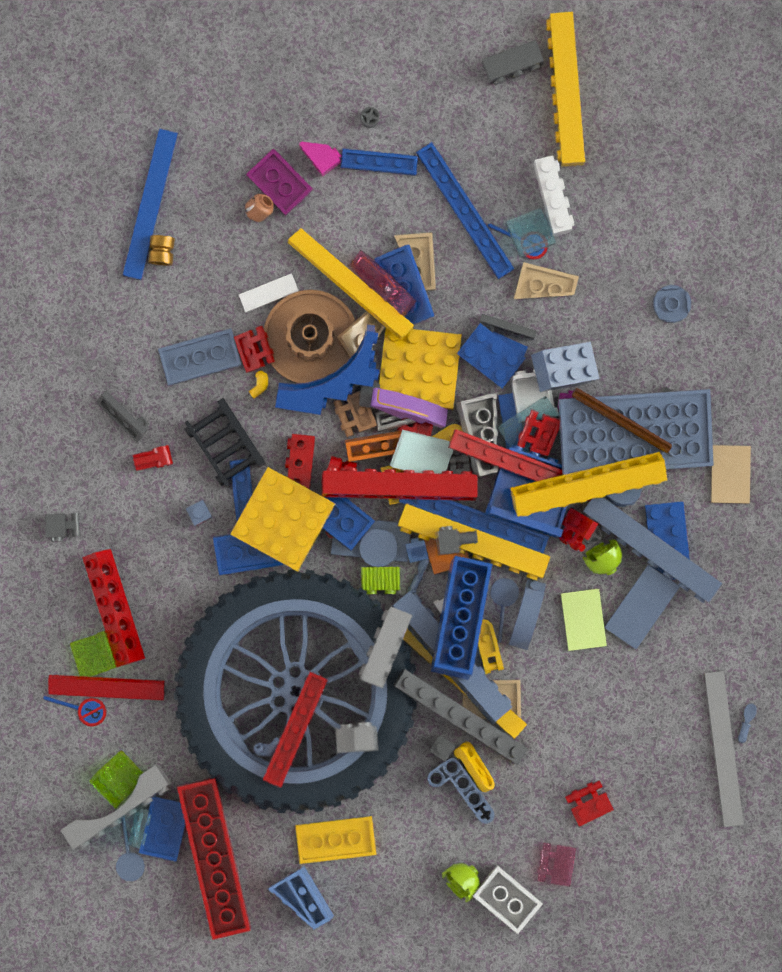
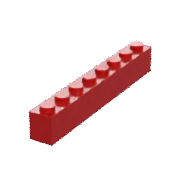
(399, 485)

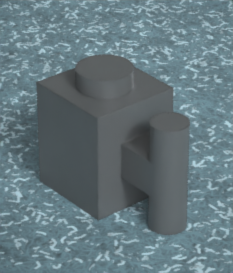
(57, 526)

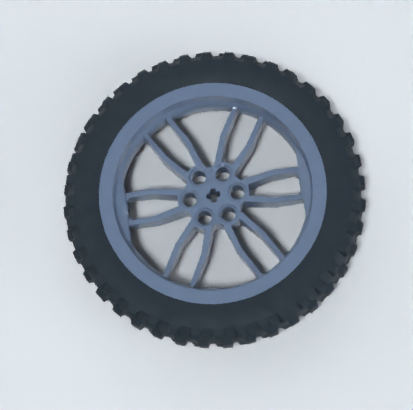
(215, 736)

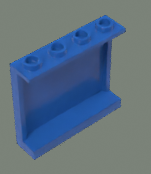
(501, 502)

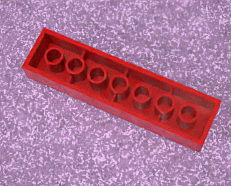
(214, 858)

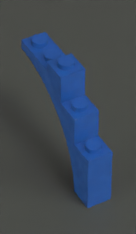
(313, 395)

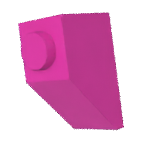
(321, 156)

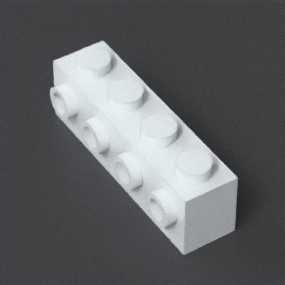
(552, 195)

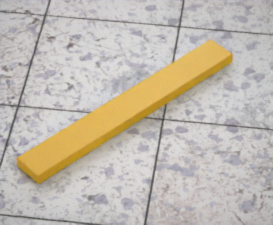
(350, 283)
(508, 722)

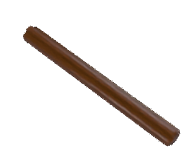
(621, 420)

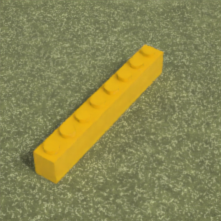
(566, 89)
(589, 484)
(490, 547)

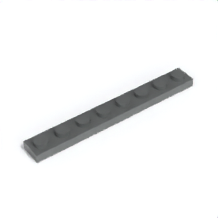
(460, 716)

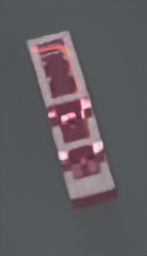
(382, 282)

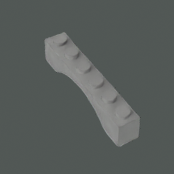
(149, 785)

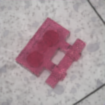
(562, 866)

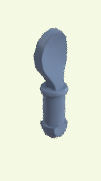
(417, 578)
(749, 714)

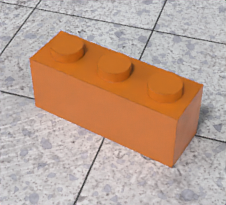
(372, 446)

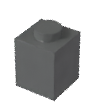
(442, 748)

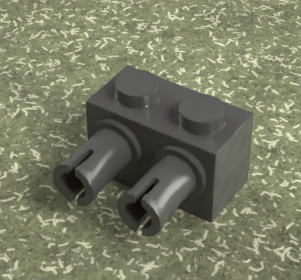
(450, 539)

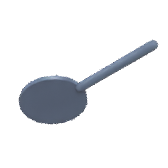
(504, 593)
(129, 865)

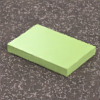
(583, 619)

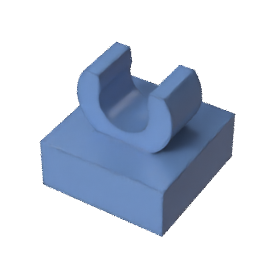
(416, 550)

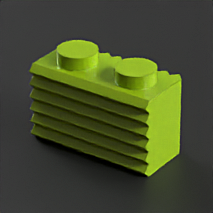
(380, 579)

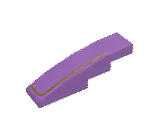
(409, 407)

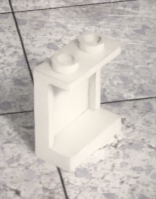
(526, 390)

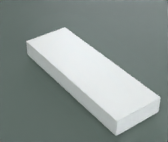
(268, 293)

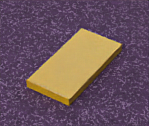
(335, 840)

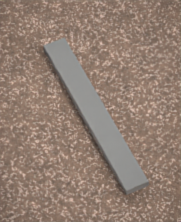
(723, 749)

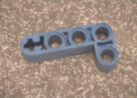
(465, 792)

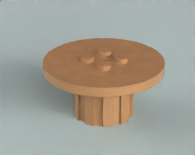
(294, 319)

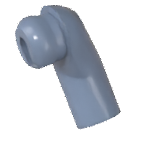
(266, 749)

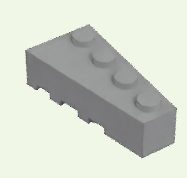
(479, 419)
(386, 646)

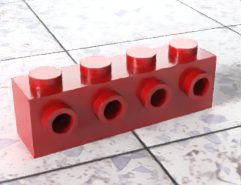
(300, 459)

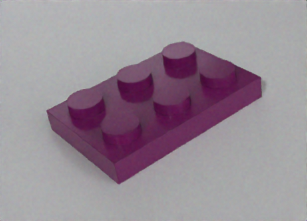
(279, 182)

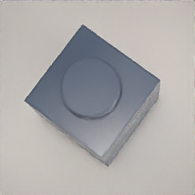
(199, 513)

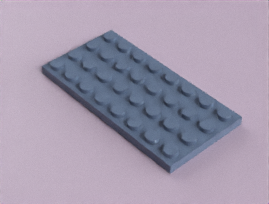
(675, 416)

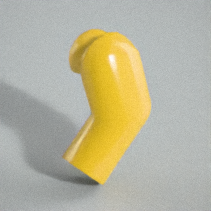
(261, 384)

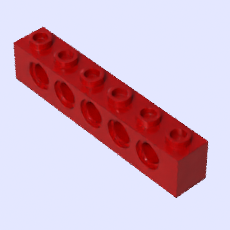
(113, 607)

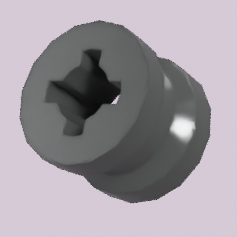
(369, 113)
(597, 534)

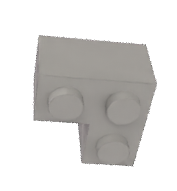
(357, 738)

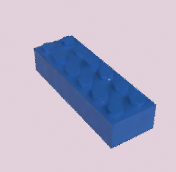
(461, 617)

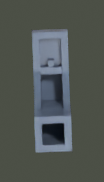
(527, 614)

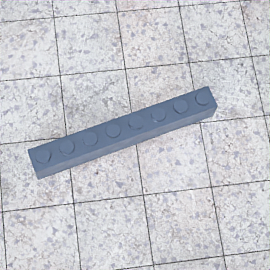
(653, 548)
(478, 687)

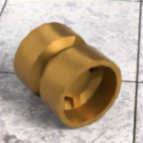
(161, 250)

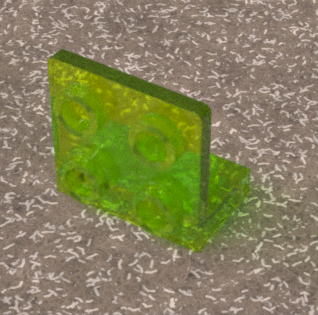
(93, 655)
(117, 778)

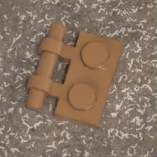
(362, 416)

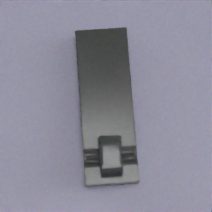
(492, 323)
(134, 427)

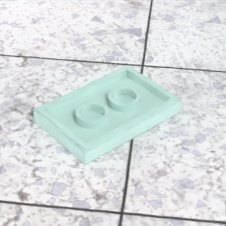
(421, 453)

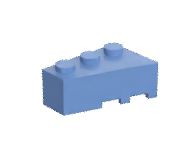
(303, 897)

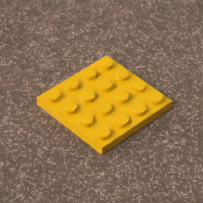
(421, 365)
(282, 519)

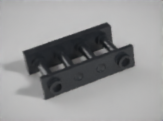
(243, 442)

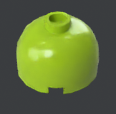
(604, 558)
(462, 880)

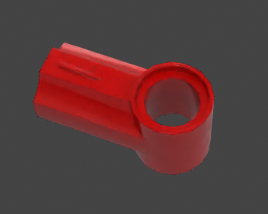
(156, 458)

